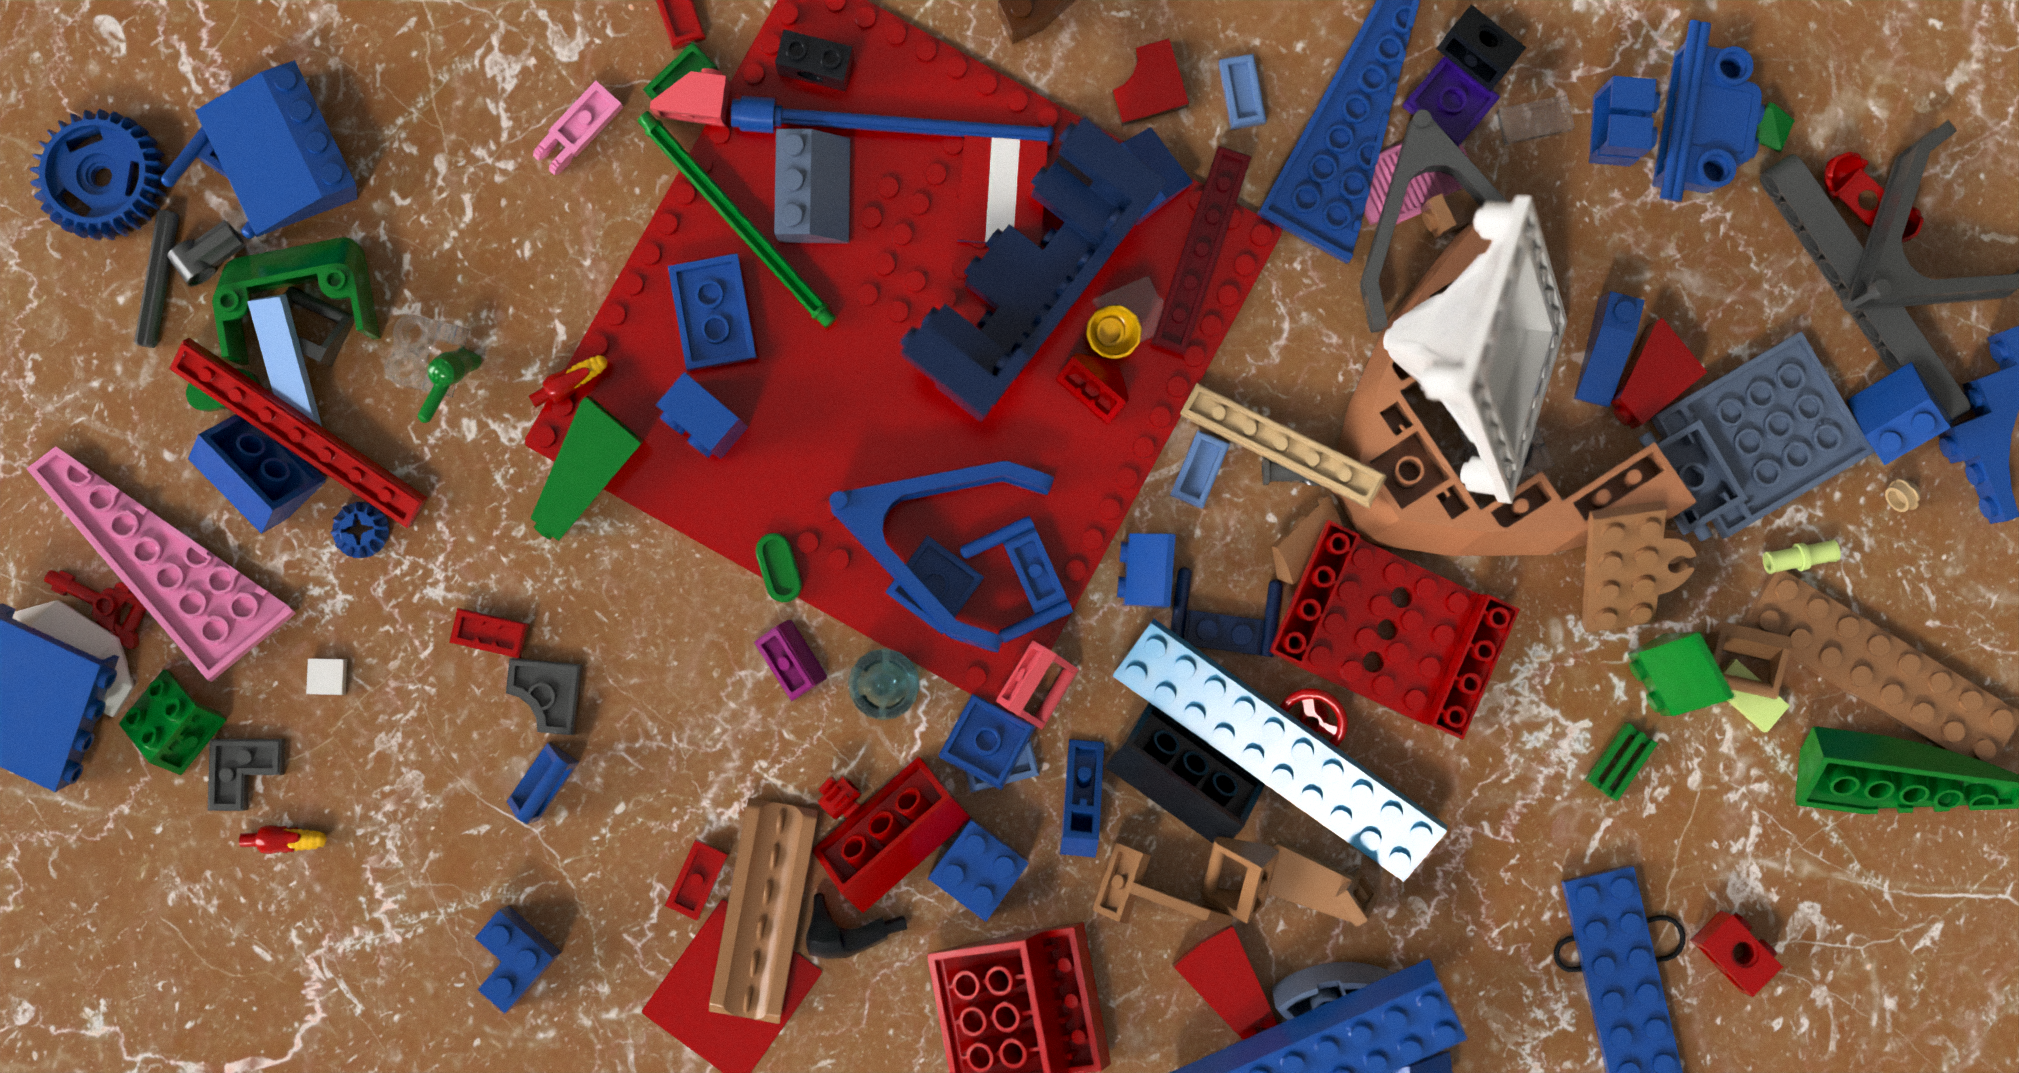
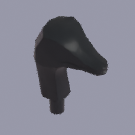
(831, 941)

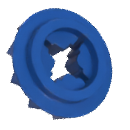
(371, 541)

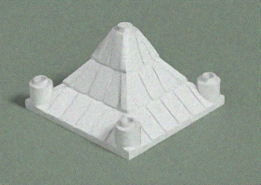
(1490, 344)

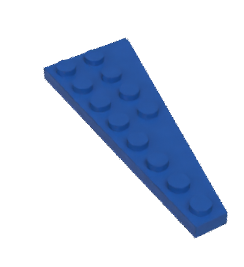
(1334, 161)

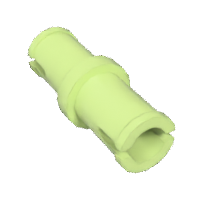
(1801, 556)

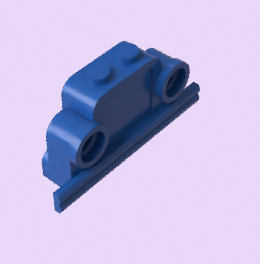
(1706, 117)

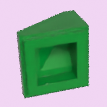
(1774, 127)

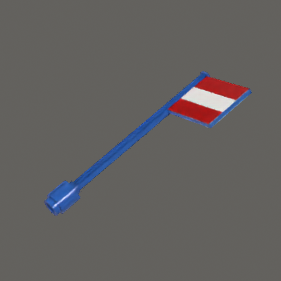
(995, 160)

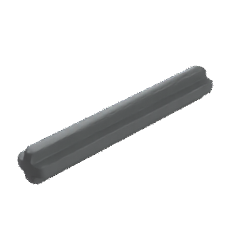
(156, 279)

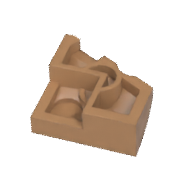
(1295, 548)

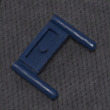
(1225, 631)

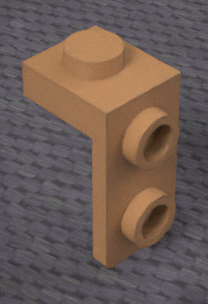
(1449, 212)

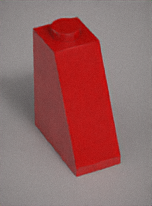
(1655, 375)

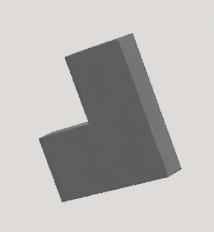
(233, 762)

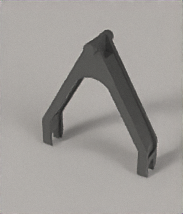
(1422, 151)
(1884, 272)

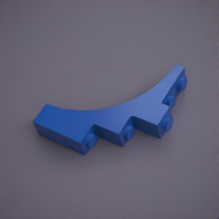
(1986, 438)

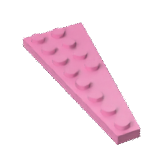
(188, 590)

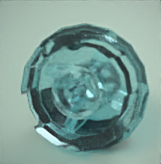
(883, 684)

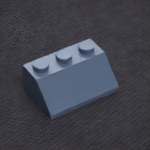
(812, 187)

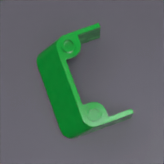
(334, 263)

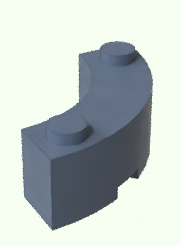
(1322, 984)

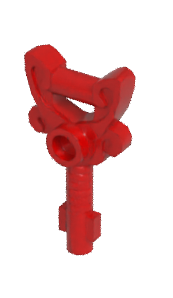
(105, 605)

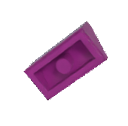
(790, 659)

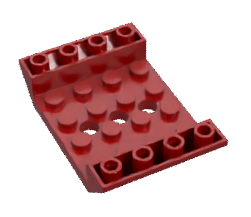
(1440, 643)

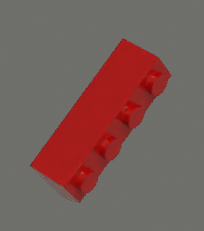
(890, 835)

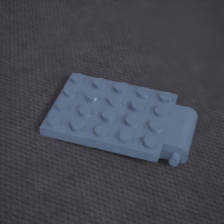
(1757, 438)

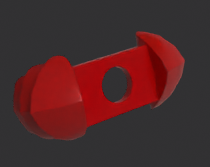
(1847, 180)

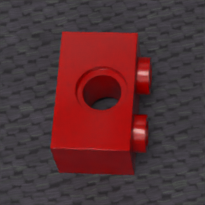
(1717, 943)

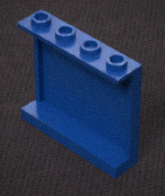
(47, 703)

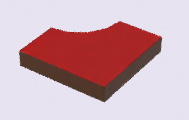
(1153, 87)

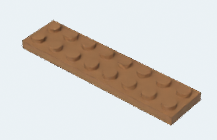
(1883, 669)

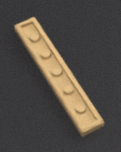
(1283, 445)

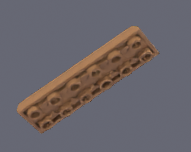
(763, 910)

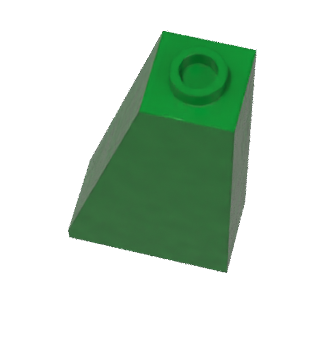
(586, 463)

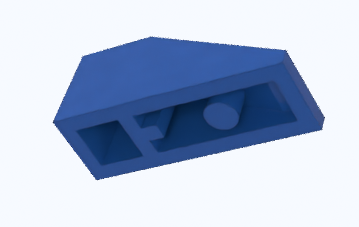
(1608, 347)
(1082, 798)

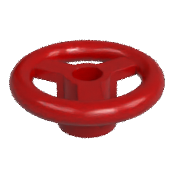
(1320, 711)

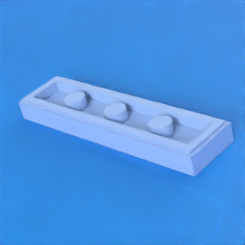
(283, 353)

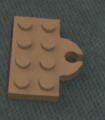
(1630, 565)

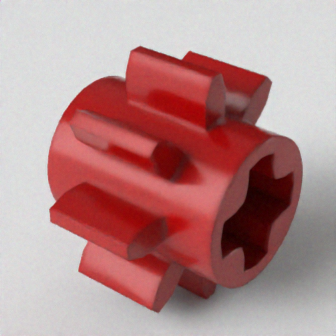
(839, 797)

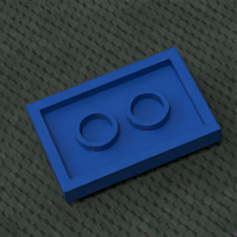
(712, 312)

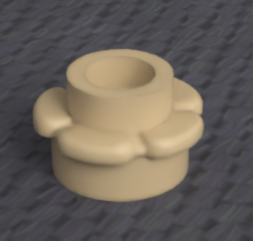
(1903, 495)

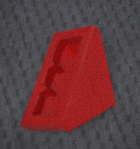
(1096, 383)

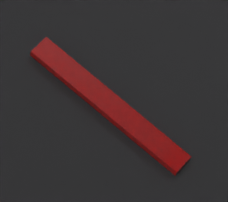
(297, 432)

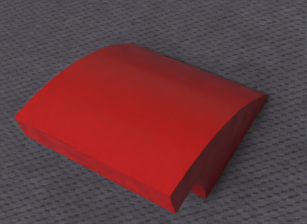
(1020, 1004)

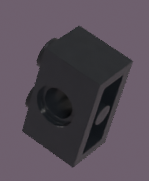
(1481, 48)
(814, 60)

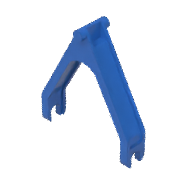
(866, 509)

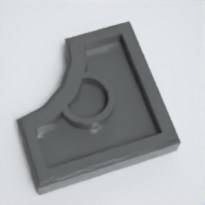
(549, 690)

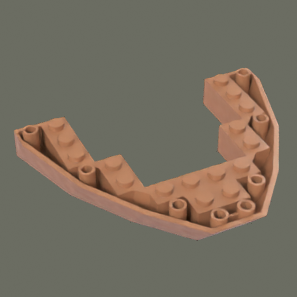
(1423, 498)

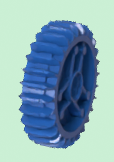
(75, 171)

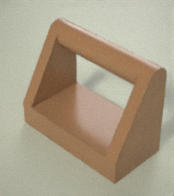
(1754, 644)
(1261, 865)

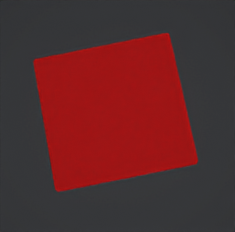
(684, 996)

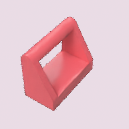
(1026, 679)

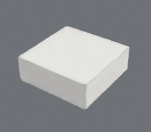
(326, 676)

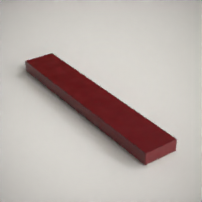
(1201, 250)

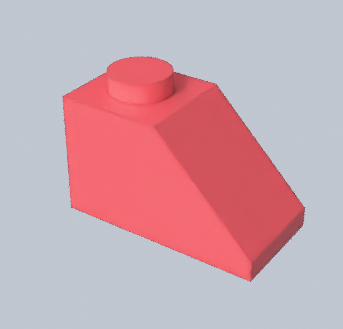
(695, 98)

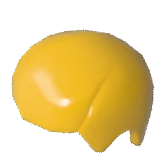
(1113, 331)

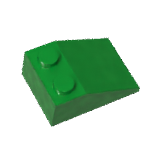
(1679, 674)

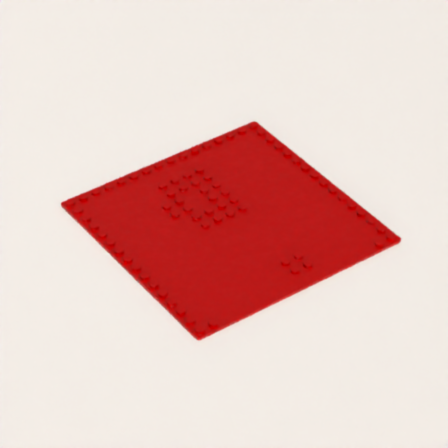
(840, 399)

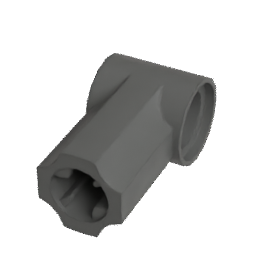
(198, 258)

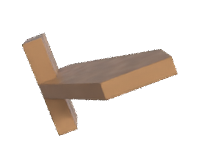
(1124, 883)
(1321, 886)

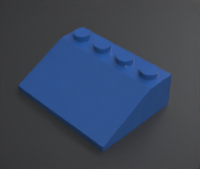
(277, 149)

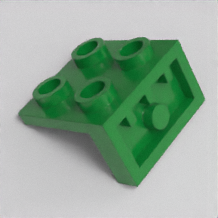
(170, 725)

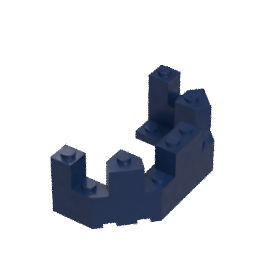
(1099, 197)

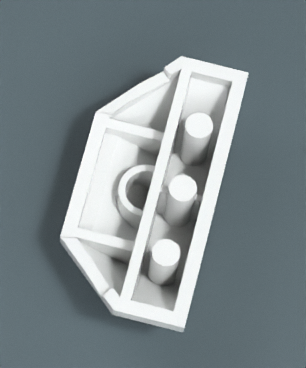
(79, 631)

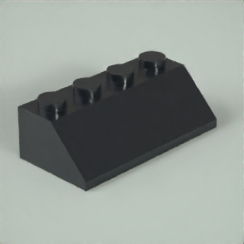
(1185, 775)

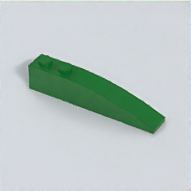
(1880, 771)

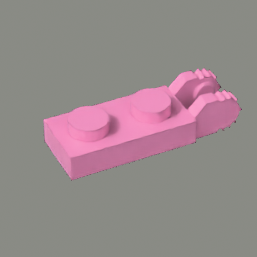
(578, 126)

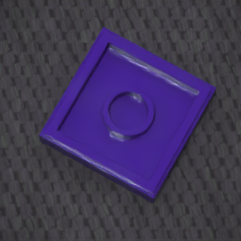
(1452, 99)

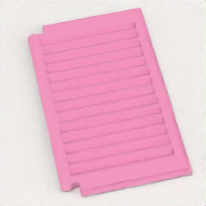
(1417, 192)

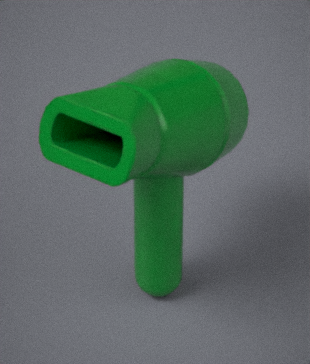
(444, 371)

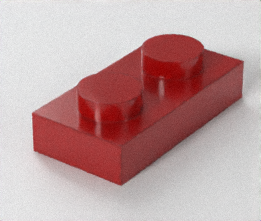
(696, 879)

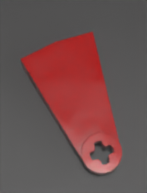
(1227, 982)

